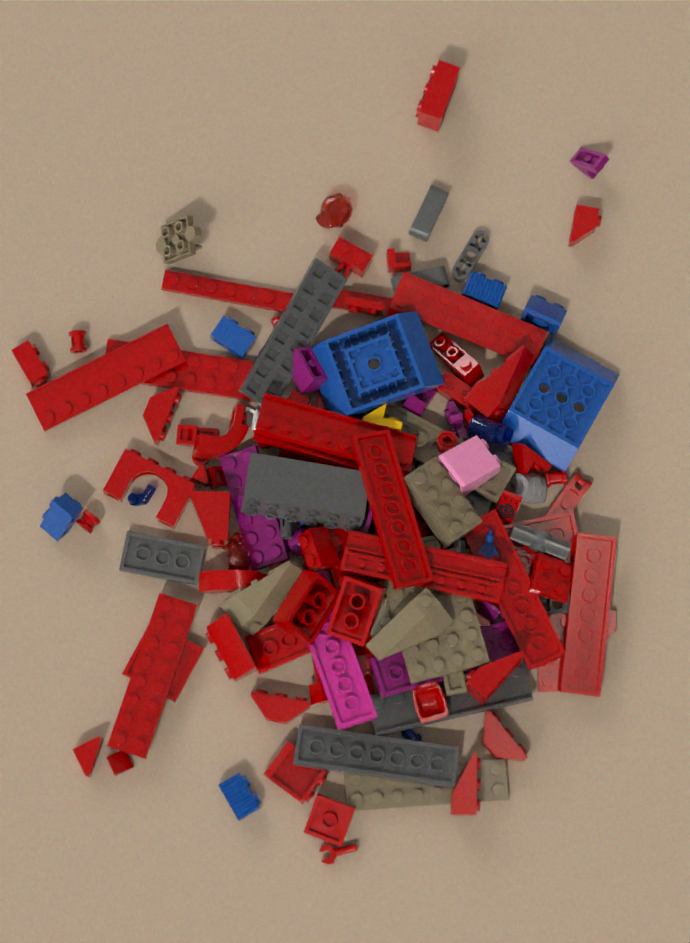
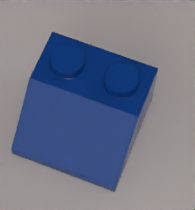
(543, 314)

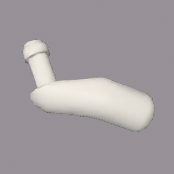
(255, 417)

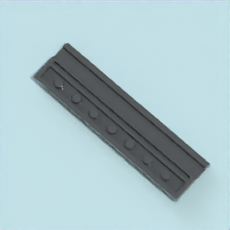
(399, 713)

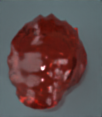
(334, 211)
(238, 552)

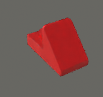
(526, 458)

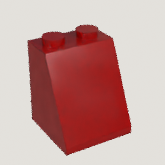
(214, 515)

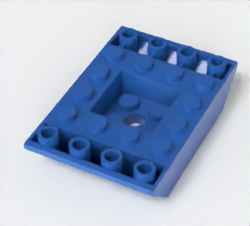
(404, 368)

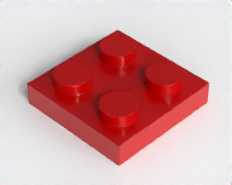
(551, 578)
(329, 820)

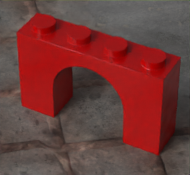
(133, 466)

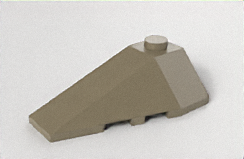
(257, 603)
(415, 623)

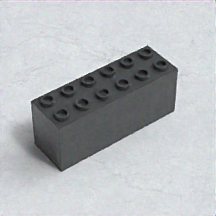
(304, 492)

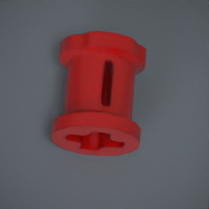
(78, 341)
(555, 478)

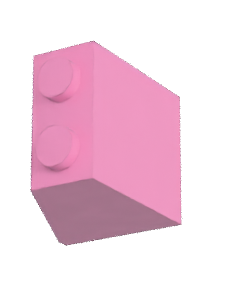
(470, 464)

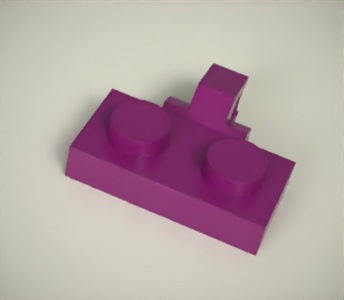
(455, 419)

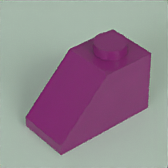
(307, 370)

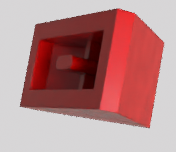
(87, 754)

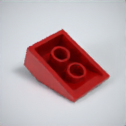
(356, 609)
(489, 677)

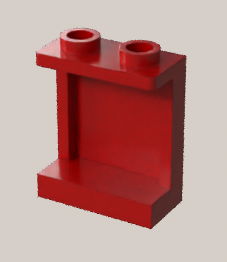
(294, 780)

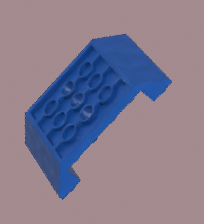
(551, 426)

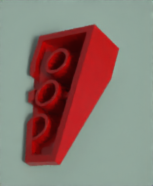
(498, 391)

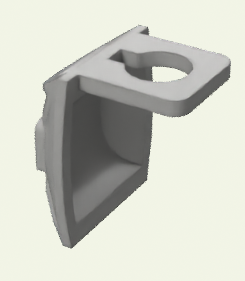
(530, 487)

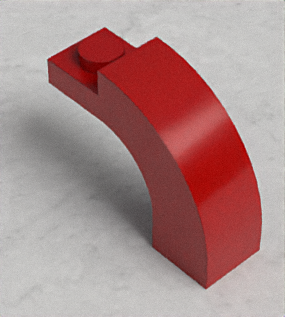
(218, 446)
(227, 580)

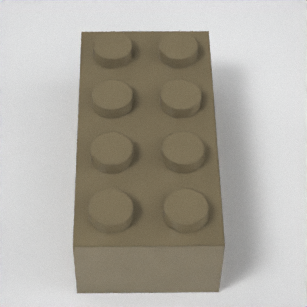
(441, 502)

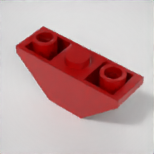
(159, 412)
(279, 707)
(499, 740)

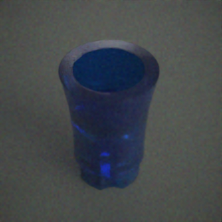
(490, 430)

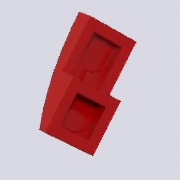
(187, 433)

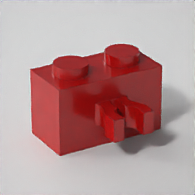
(350, 257)
(318, 549)

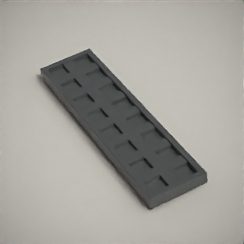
(294, 329)

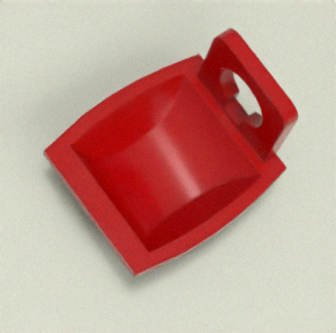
(429, 702)

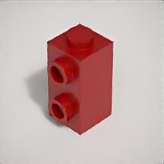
(30, 364)
(454, 390)

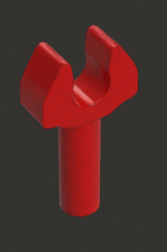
(337, 851)

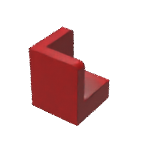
(398, 261)

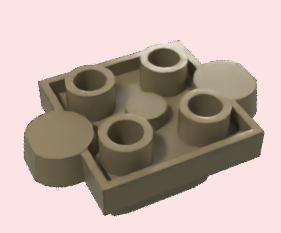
(178, 239)

